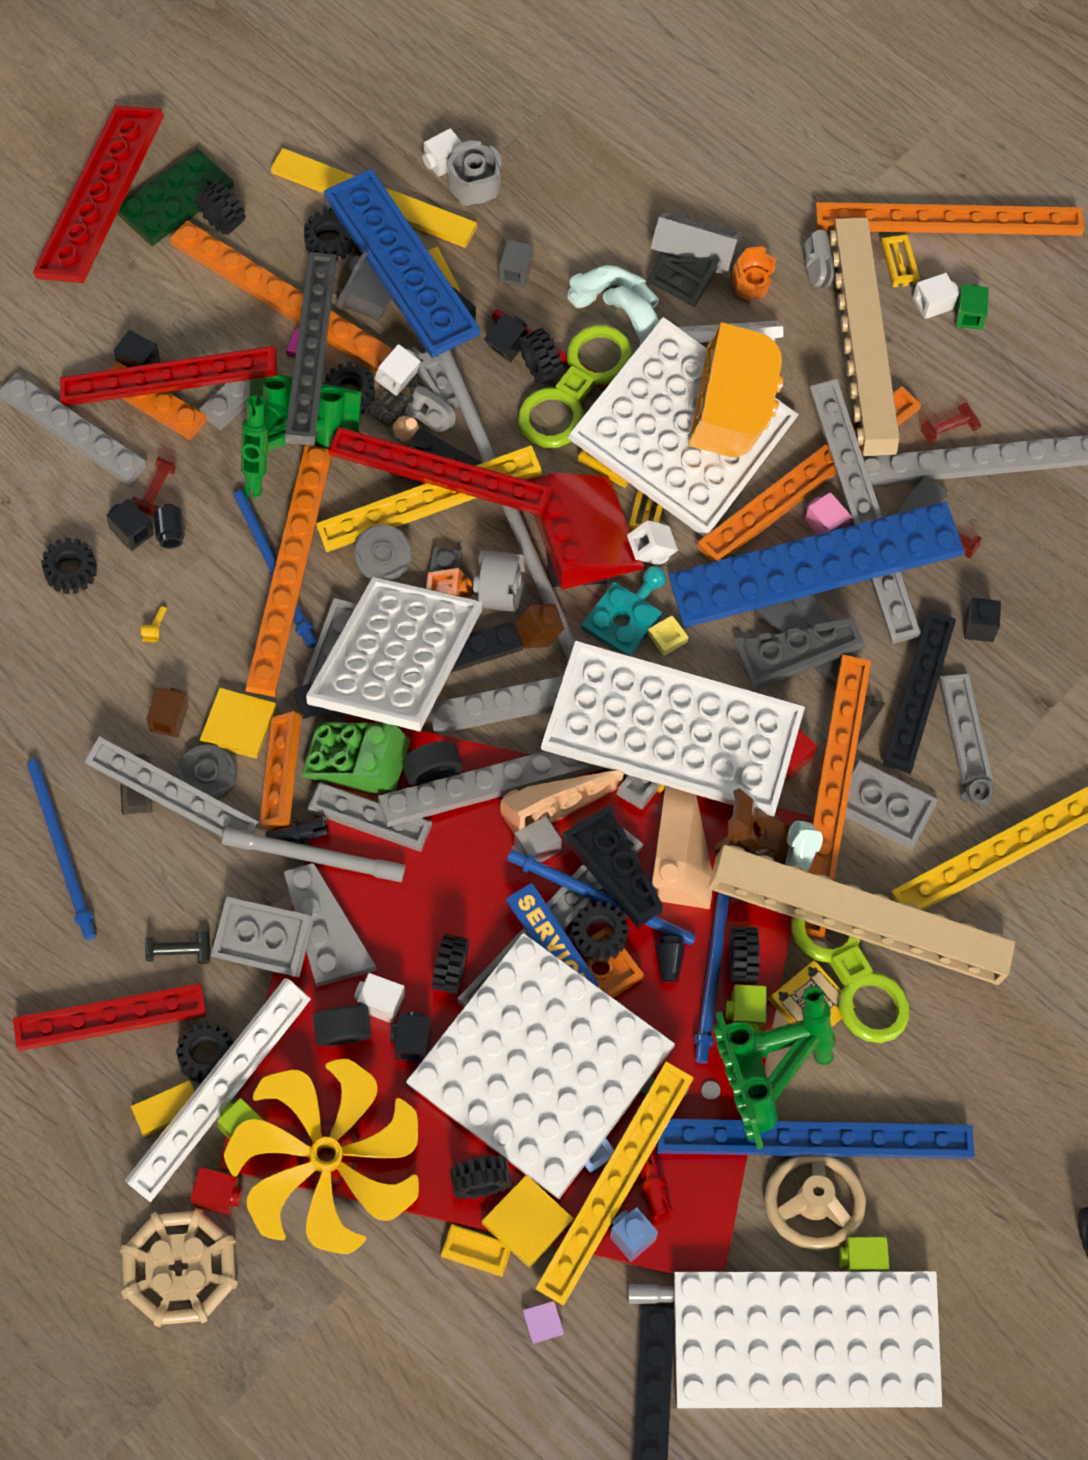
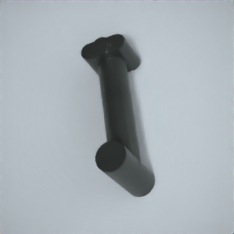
(201, 948)

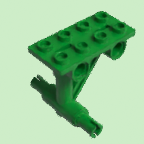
(267, 422)
(744, 1049)

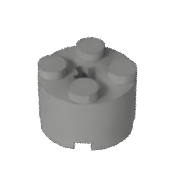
(474, 173)
(500, 580)

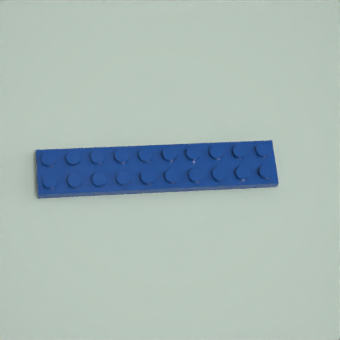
(815, 564)

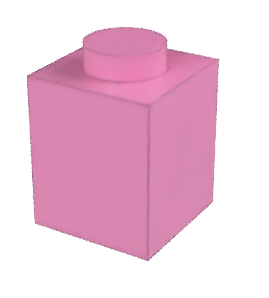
(827, 514)

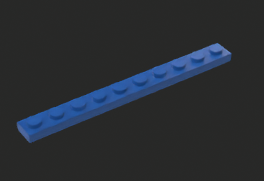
(820, 1139)

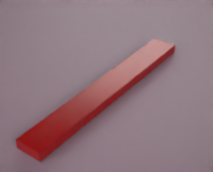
(168, 376)
(440, 471)

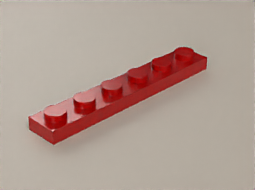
(109, 1017)

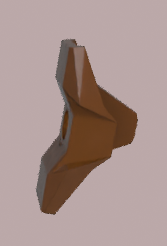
(773, 830)

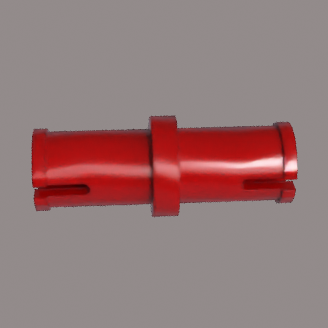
(654, 1187)

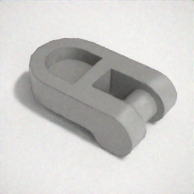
(439, 415)

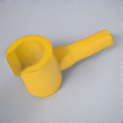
(150, 633)

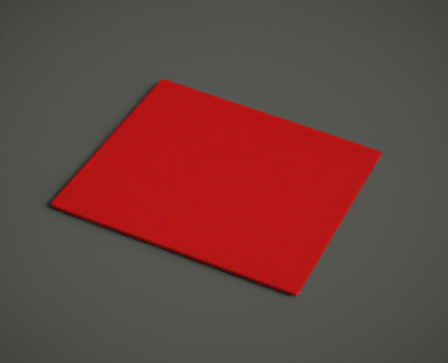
(462, 890)

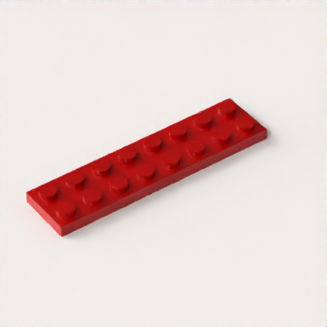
(98, 194)

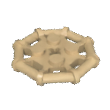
(164, 1254)

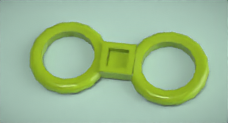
(573, 385)
(855, 973)

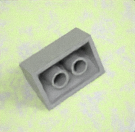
(695, 238)

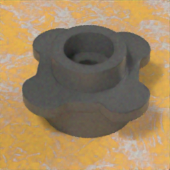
(985, 787)

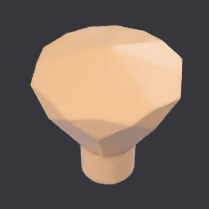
(405, 428)

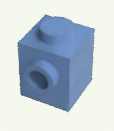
(632, 1233)

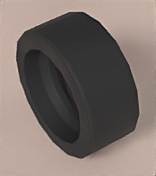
(432, 763)

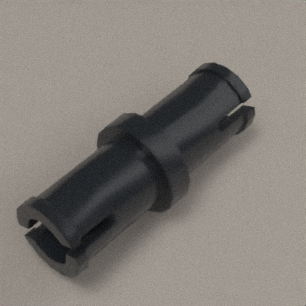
(299, 832)

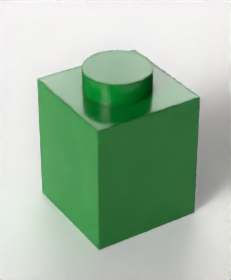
(972, 306)

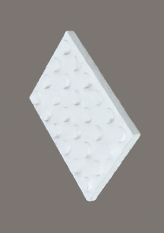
(395, 654)

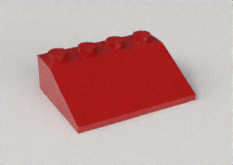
(584, 529)

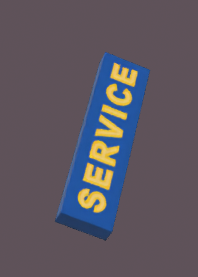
(546, 930)

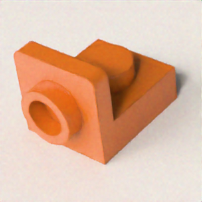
(450, 582)

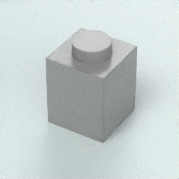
(538, 840)

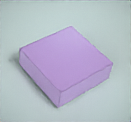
(543, 1322)

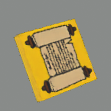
(790, 1000)

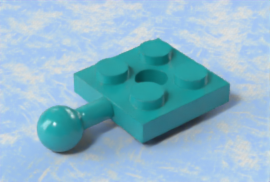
(623, 602)

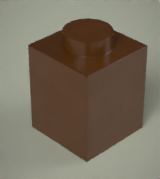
(539, 626)
(167, 712)

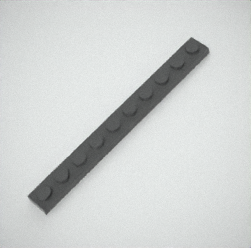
(311, 350)

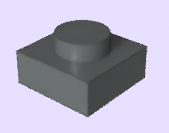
(445, 559)

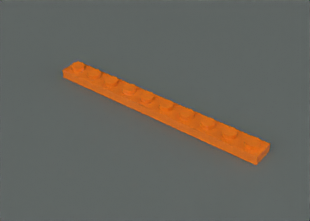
(955, 218)
(275, 293)
(785, 493)
(289, 572)
(838, 768)

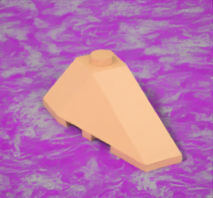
(556, 798)
(682, 856)

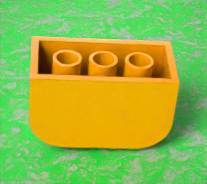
(736, 391)

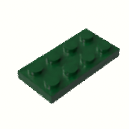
(171, 197)

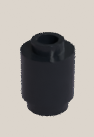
(169, 526)

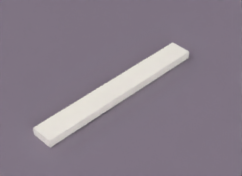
(217, 1090)

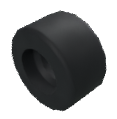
(341, 1025)

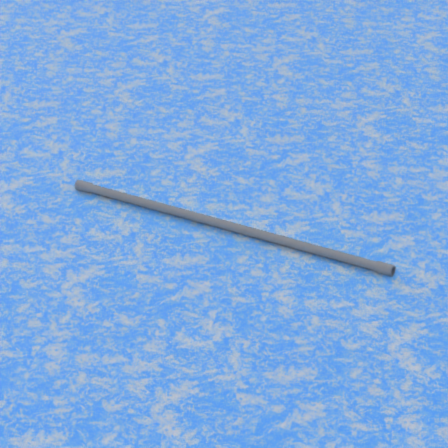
(513, 515)

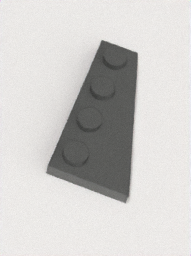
(800, 613)
(790, 653)

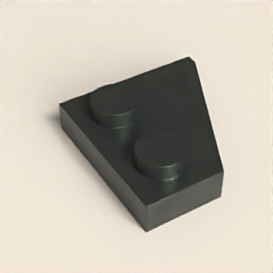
(684, 277)

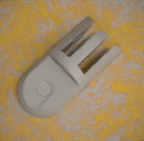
(819, 259)

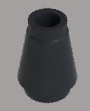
(669, 957)

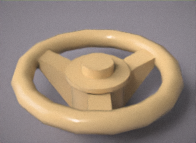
(815, 1201)

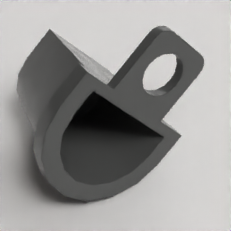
(364, 292)

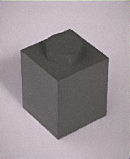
(516, 263)

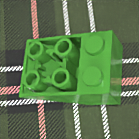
(357, 755)

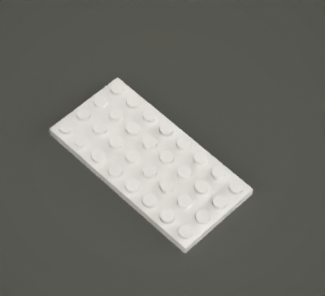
(672, 727)
(806, 1339)

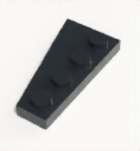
(607, 855)

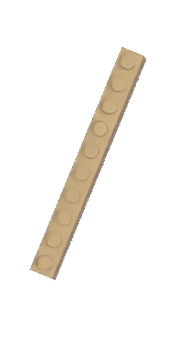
(865, 337)
(861, 914)

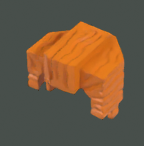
(753, 273)

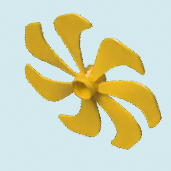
(260, 1137)

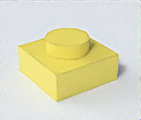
(667, 635)

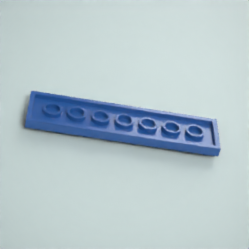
(402, 263)

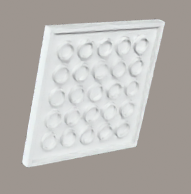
(645, 427)
(540, 1065)

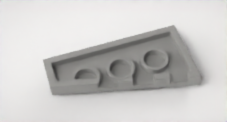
(333, 944)

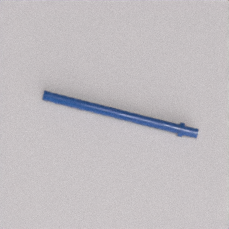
(303, 627)
(528, 863)
(83, 916)
(704, 1039)

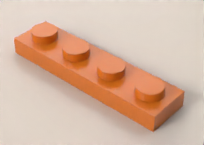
(168, 410)
(280, 771)

